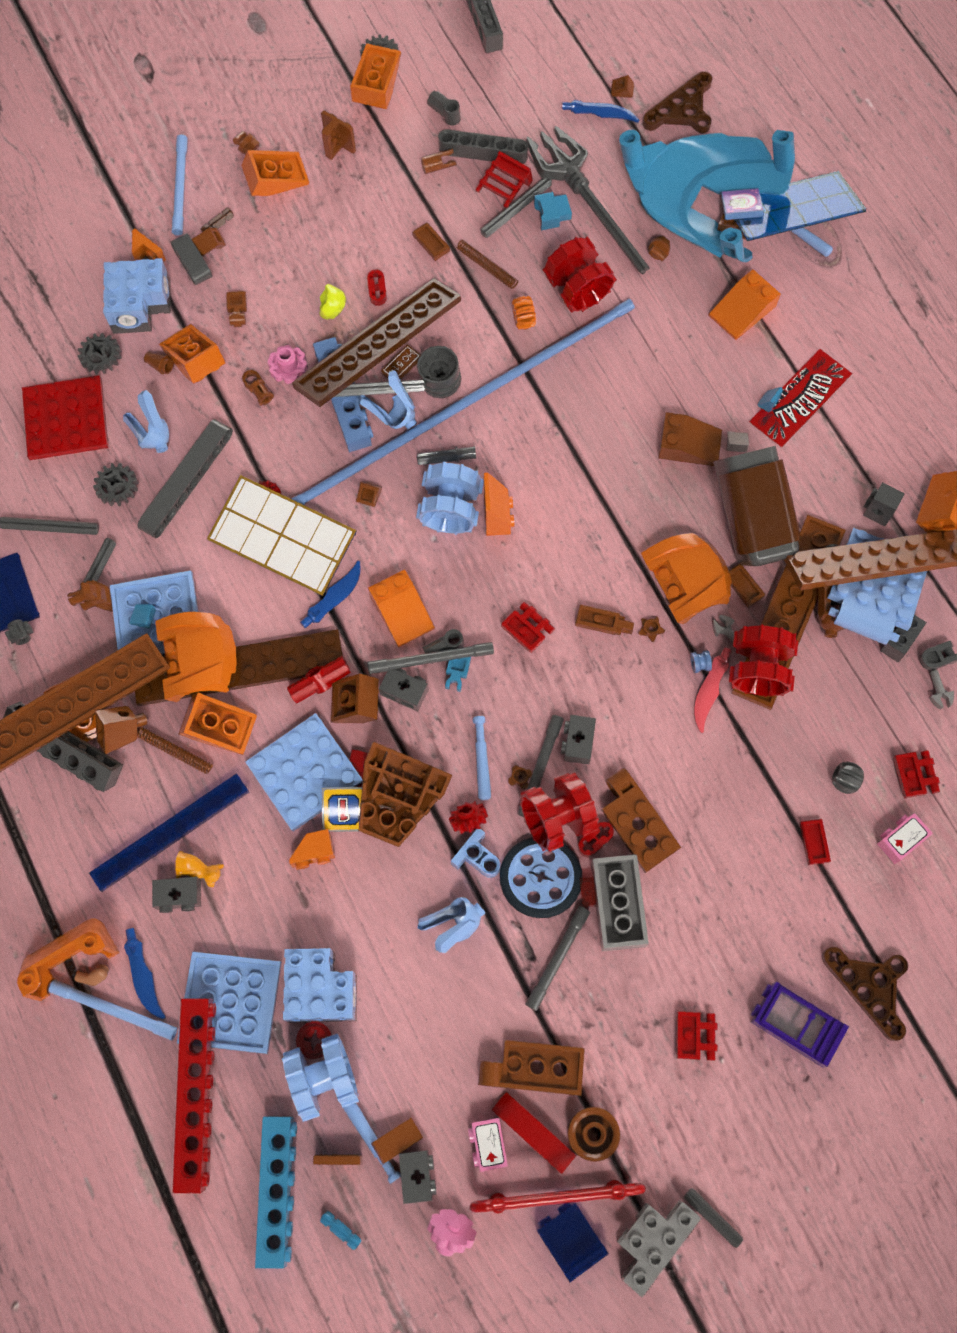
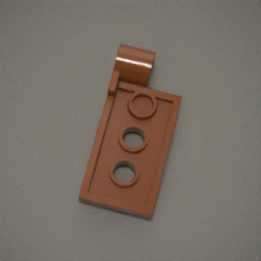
(633, 804)
(516, 1071)

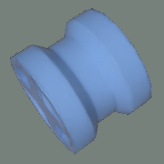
(701, 661)

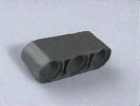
(191, 259)

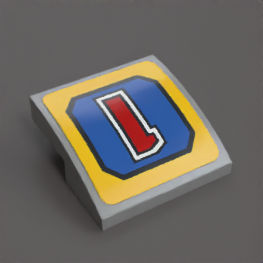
(341, 808)

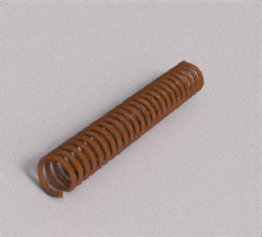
(504, 276)
(175, 750)

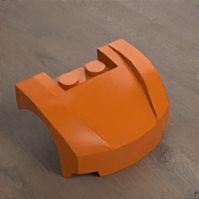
(689, 574)
(198, 653)

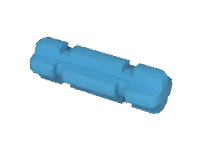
(340, 1230)

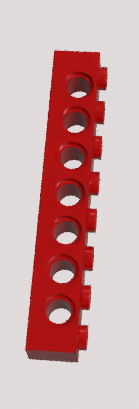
(183, 1179)

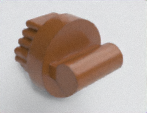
(245, 142)
(659, 248)

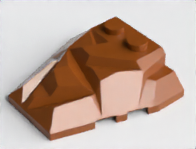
(397, 793)

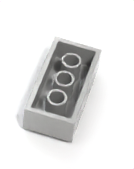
(619, 903)

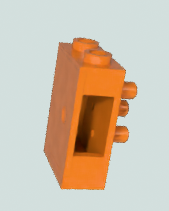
(940, 504)

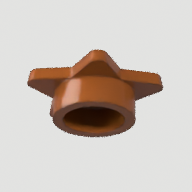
(654, 623)

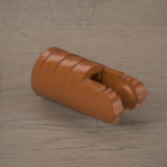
(434, 162)

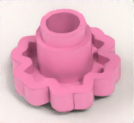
(287, 364)
(451, 1232)

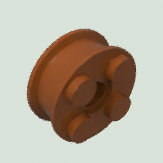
(608, 1139)

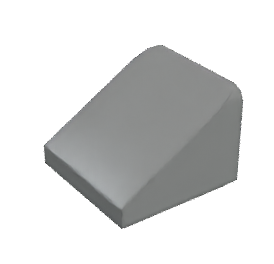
(737, 441)

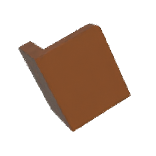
(208, 240)

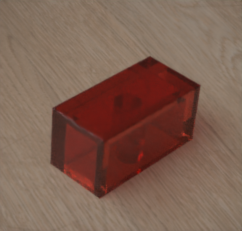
(587, 892)

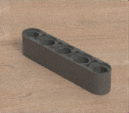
(482, 146)

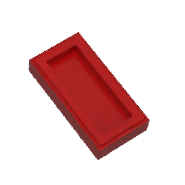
(815, 842)

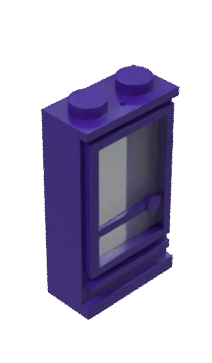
(798, 1024)

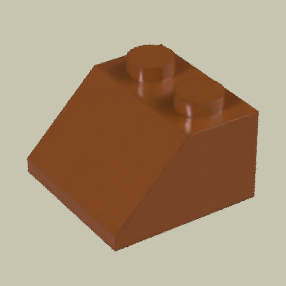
(355, 699)

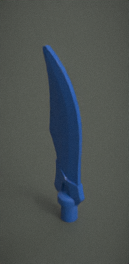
(602, 110)
(334, 596)
(141, 975)

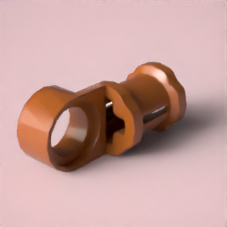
(257, 387)

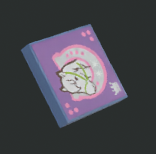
(742, 204)

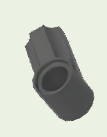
(447, 108)
(443, 643)

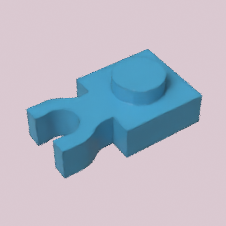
(457, 669)

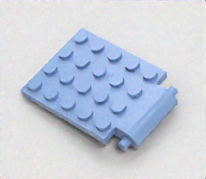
(876, 604)

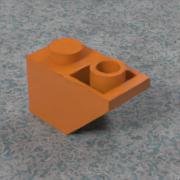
(314, 848)

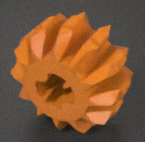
(524, 312)

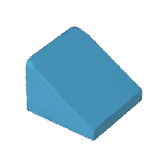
(770, 399)
(143, 615)

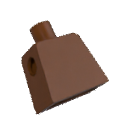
(117, 727)

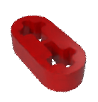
(377, 287)
(599, 843)

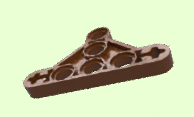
(677, 112)
(878, 995)

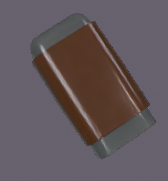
(758, 507)

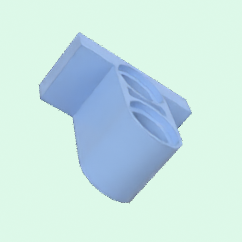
(479, 861)

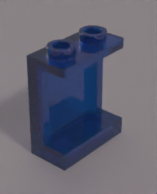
(571, 1240)

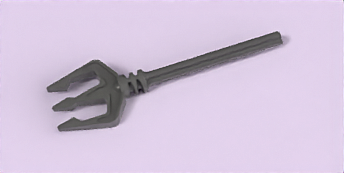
(569, 169)

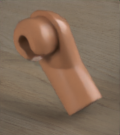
(94, 977)

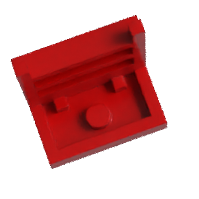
(511, 168)

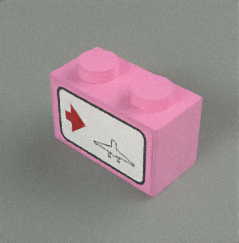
(904, 837)
(489, 1145)

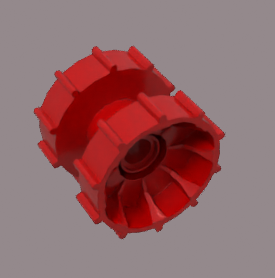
(576, 270)
(764, 648)
(570, 807)

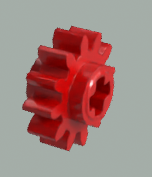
(468, 817)

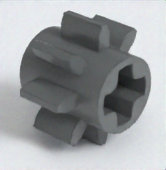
(19, 632)

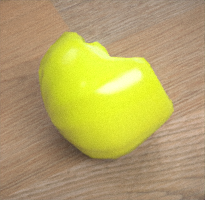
(332, 302)

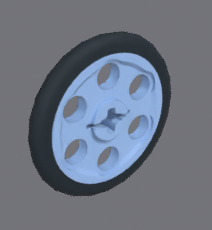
(546, 906)

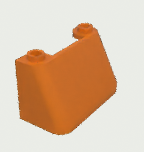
(35, 972)

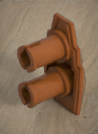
(93, 595)

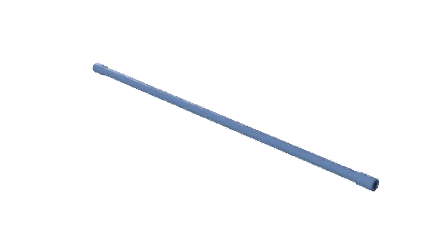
(426, 425)

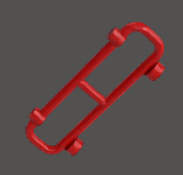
(613, 1189)

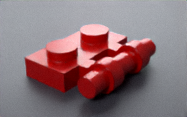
(523, 631)
(911, 777)
(689, 1034)

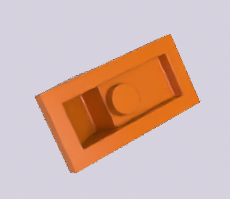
(144, 247)

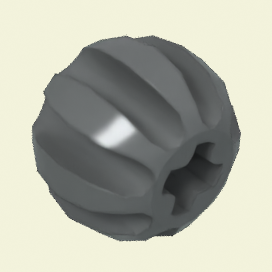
(848, 777)

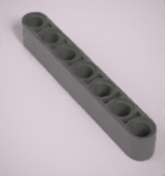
(185, 478)

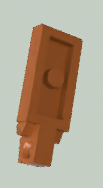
(602, 621)

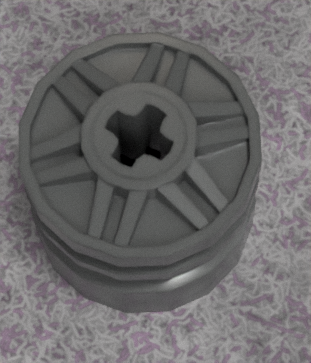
(440, 371)

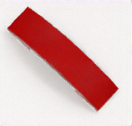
(534, 1132)

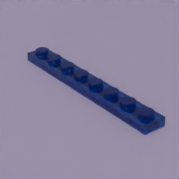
(168, 832)

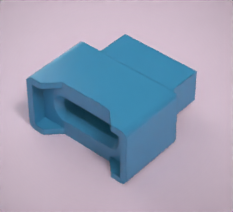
(552, 209)

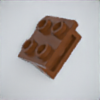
(336, 135)

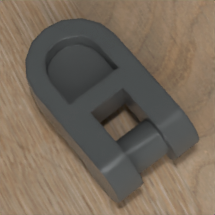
(933, 659)

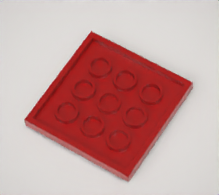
(64, 417)

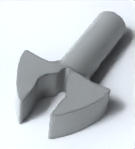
(724, 630)
(940, 691)

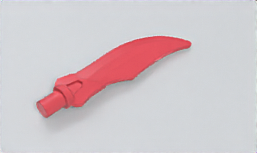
(710, 688)

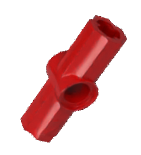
(319, 679)

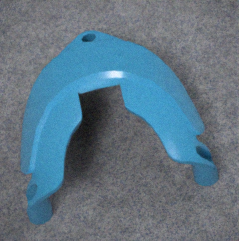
(674, 174)

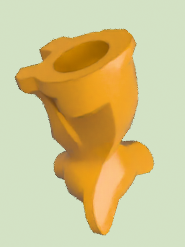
(192, 866)

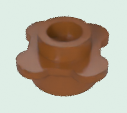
(517, 771)

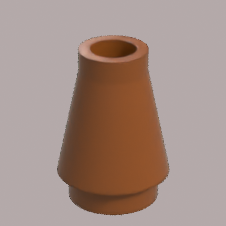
(160, 363)

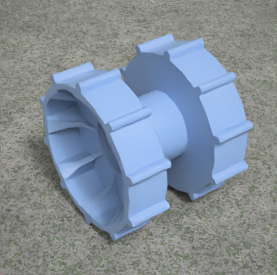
(451, 488)
(311, 1080)

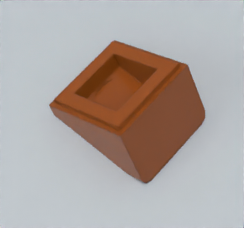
(622, 87)
(368, 493)

